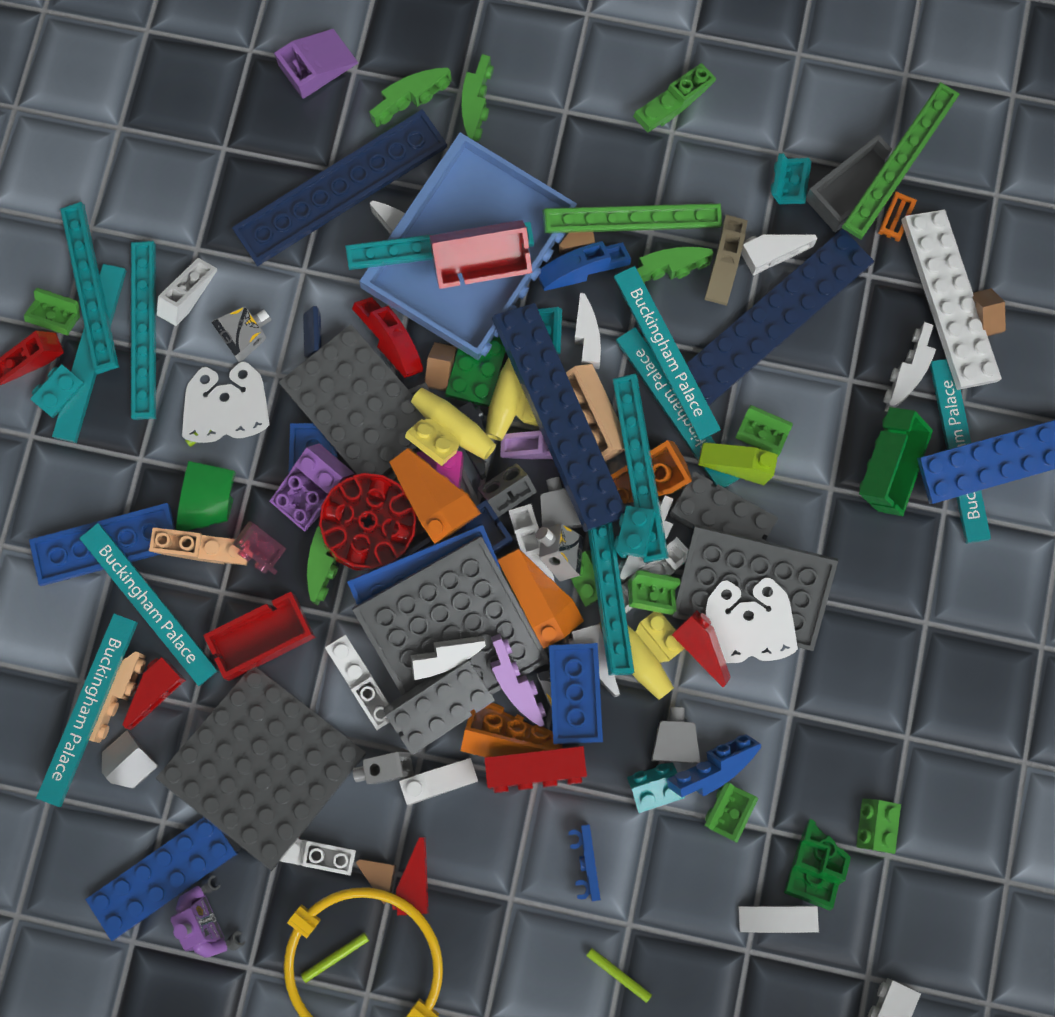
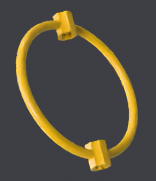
(305, 921)

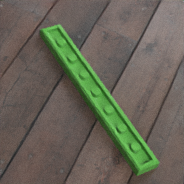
(900, 161)
(631, 218)

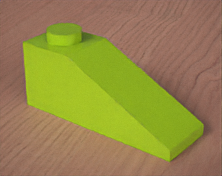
(739, 461)

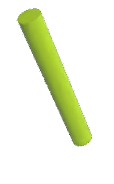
(334, 957)
(619, 975)

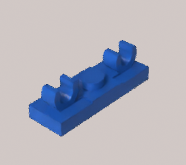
(587, 863)

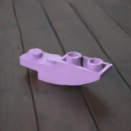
(518, 690)

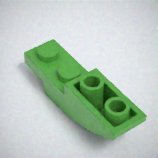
(415, 88)
(473, 98)
(675, 99)
(674, 261)
(320, 569)

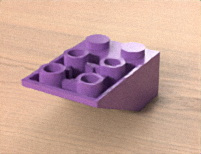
(314, 61)
(308, 485)

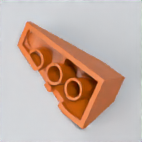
(669, 471)
(436, 501)
(545, 604)
(498, 733)

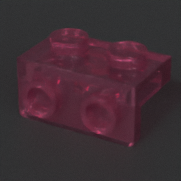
(259, 546)

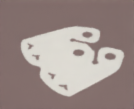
(224, 417)
(752, 637)

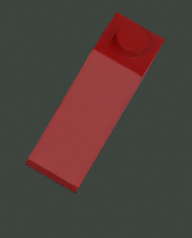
(29, 355)
(701, 642)
(154, 687)
(414, 881)

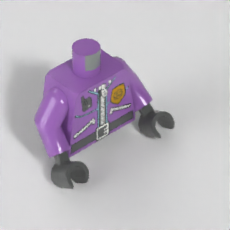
(197, 925)

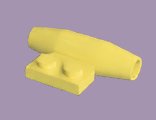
(507, 403)
(446, 430)
(650, 646)

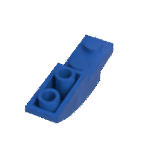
(579, 263)
(721, 766)

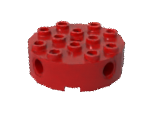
(355, 501)

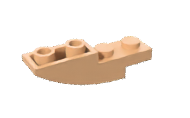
(195, 546)
(122, 687)

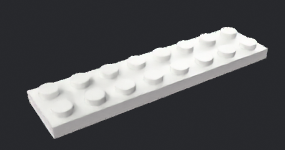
(951, 299)

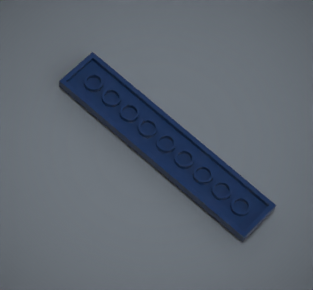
(339, 187)
(778, 315)
(559, 416)

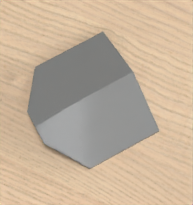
(126, 762)

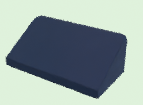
(312, 331)

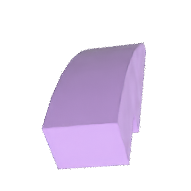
(525, 446)

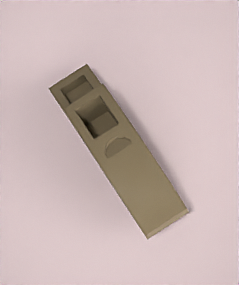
(726, 260)

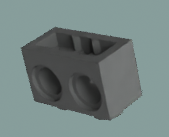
(507, 489)

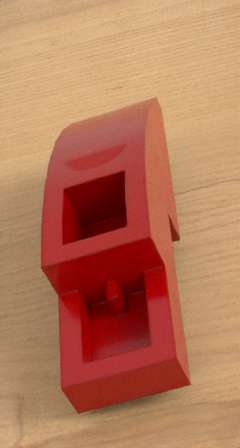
(392, 336)

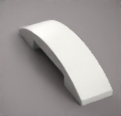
(677, 557)

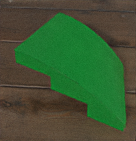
(205, 496)
(817, 868)

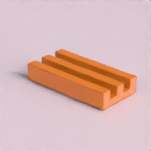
(890, 232)

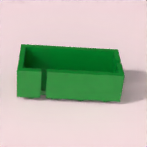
(894, 461)

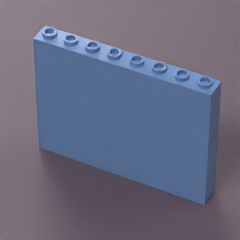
(466, 192)

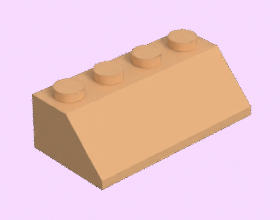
(597, 410)

